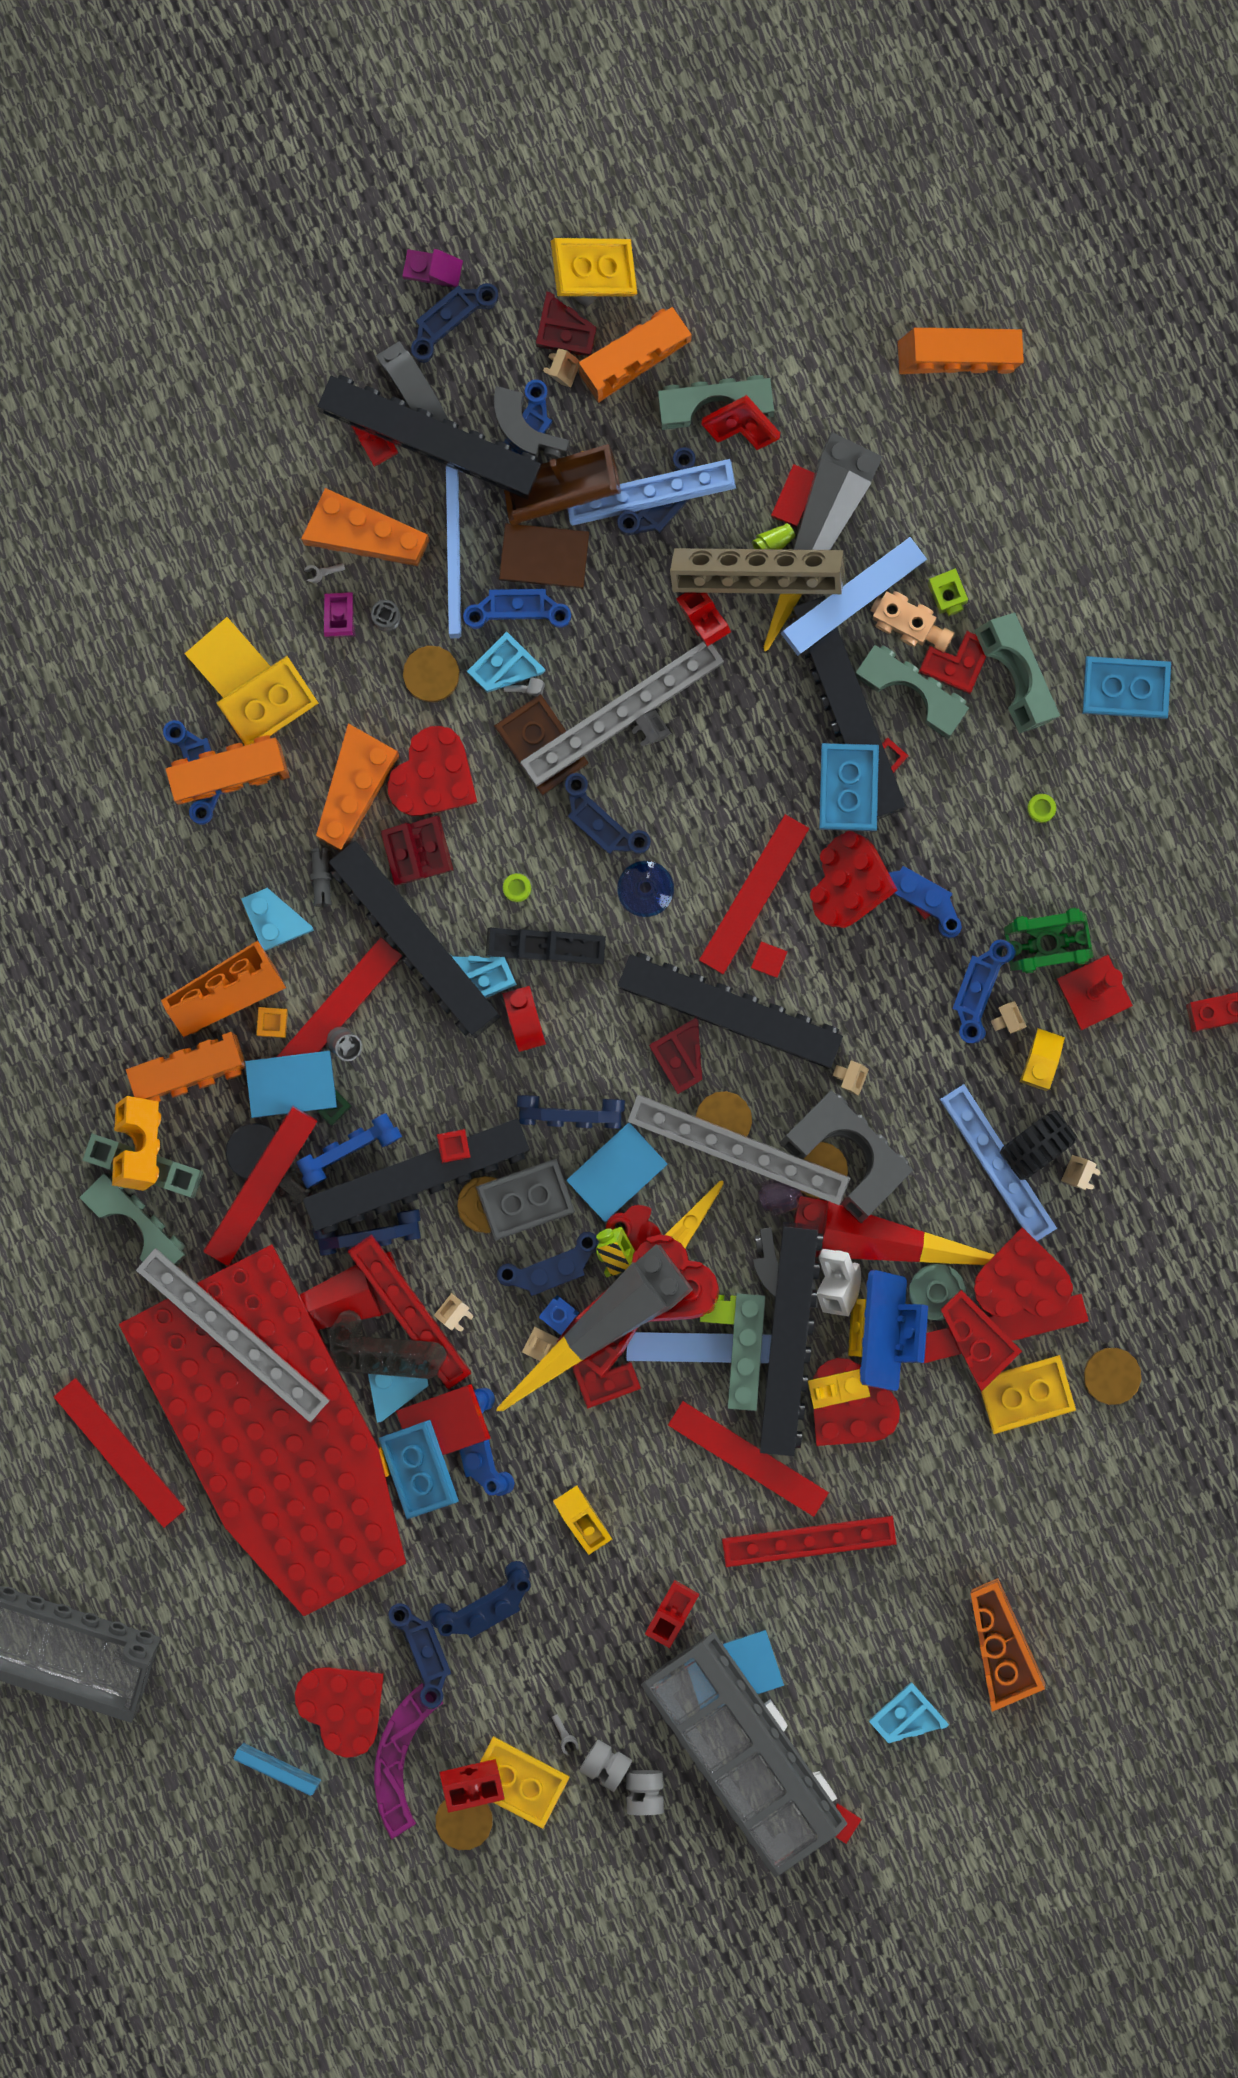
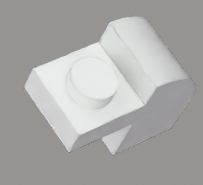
(841, 1282)

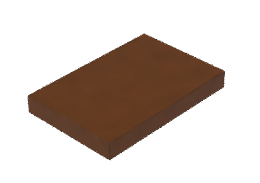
(544, 556)
(532, 729)

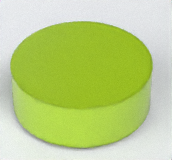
(1041, 808)
(517, 887)

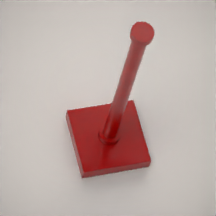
(1094, 992)

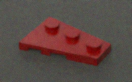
(979, 1339)

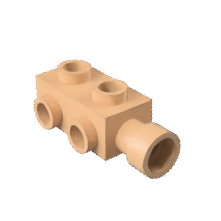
(902, 621)

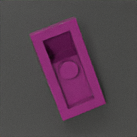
(433, 268)
(339, 615)

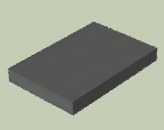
(525, 1199)

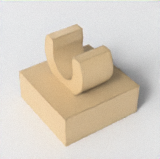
(563, 367)
(1010, 1018)
(852, 1078)
(1079, 1173)
(452, 1312)
(539, 1344)

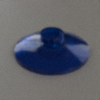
(648, 903)

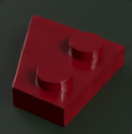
(564, 328)
(680, 1056)

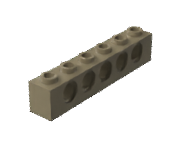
(757, 571)

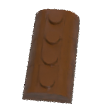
(567, 484)

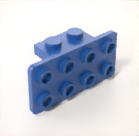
(891, 1331)

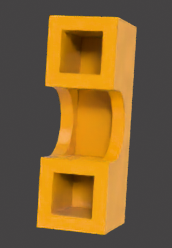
(140, 1121)

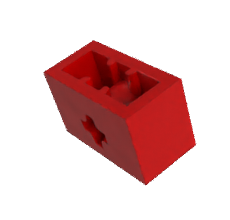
(1213, 1012)
(472, 1785)

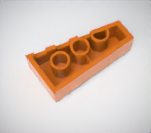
(960, 350)
(633, 353)
(356, 529)
(227, 770)
(354, 786)
(224, 990)
(188, 1068)
(1003, 1648)

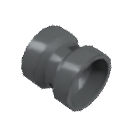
(389, 618)
(348, 1048)

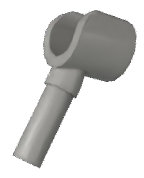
(323, 571)
(534, 687)
(564, 1734)

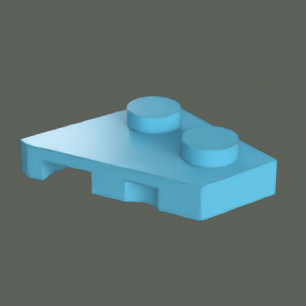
(504, 665)
(273, 919)
(488, 974)
(393, 1392)
(907, 1716)

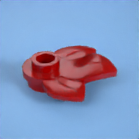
(637, 1224)

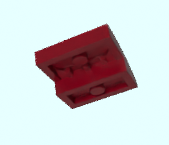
(417, 850)

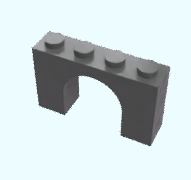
(883, 1166)

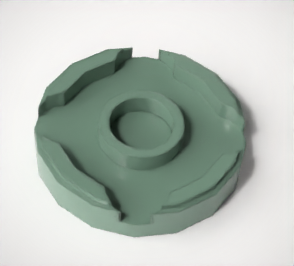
(927, 1288)

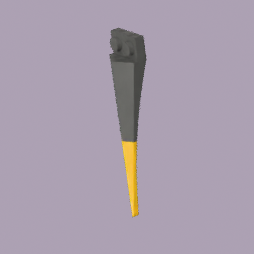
(836, 489)
(635, 1298)

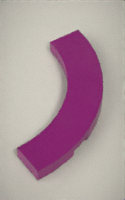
(391, 1761)

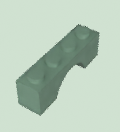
(680, 404)
(1006, 642)
(883, 670)
(171, 1176)
(112, 1200)
(746, 1352)

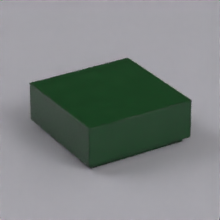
(334, 1114)

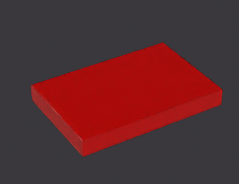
(454, 1418)

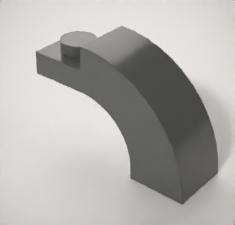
(410, 380)
(518, 433)
(767, 1267)

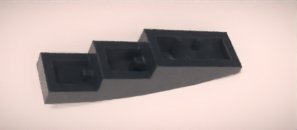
(545, 946)

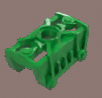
(1051, 926)

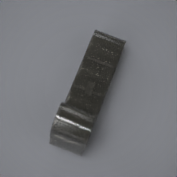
(421, 1357)

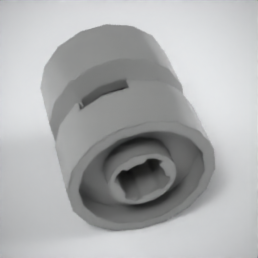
(605, 1765)
(644, 1792)

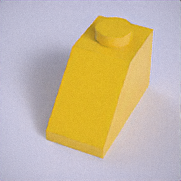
(1042, 1060)
(582, 1520)

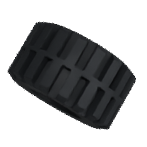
(1038, 1145)

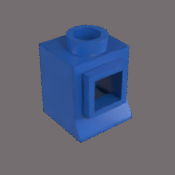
(558, 1314)

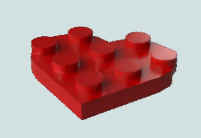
(434, 776)
(852, 881)
(700, 1278)
(1022, 1278)
(855, 1420)
(344, 1706)

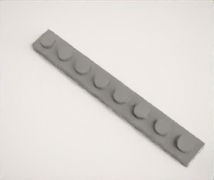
(621, 713)
(739, 1149)
(232, 1335)

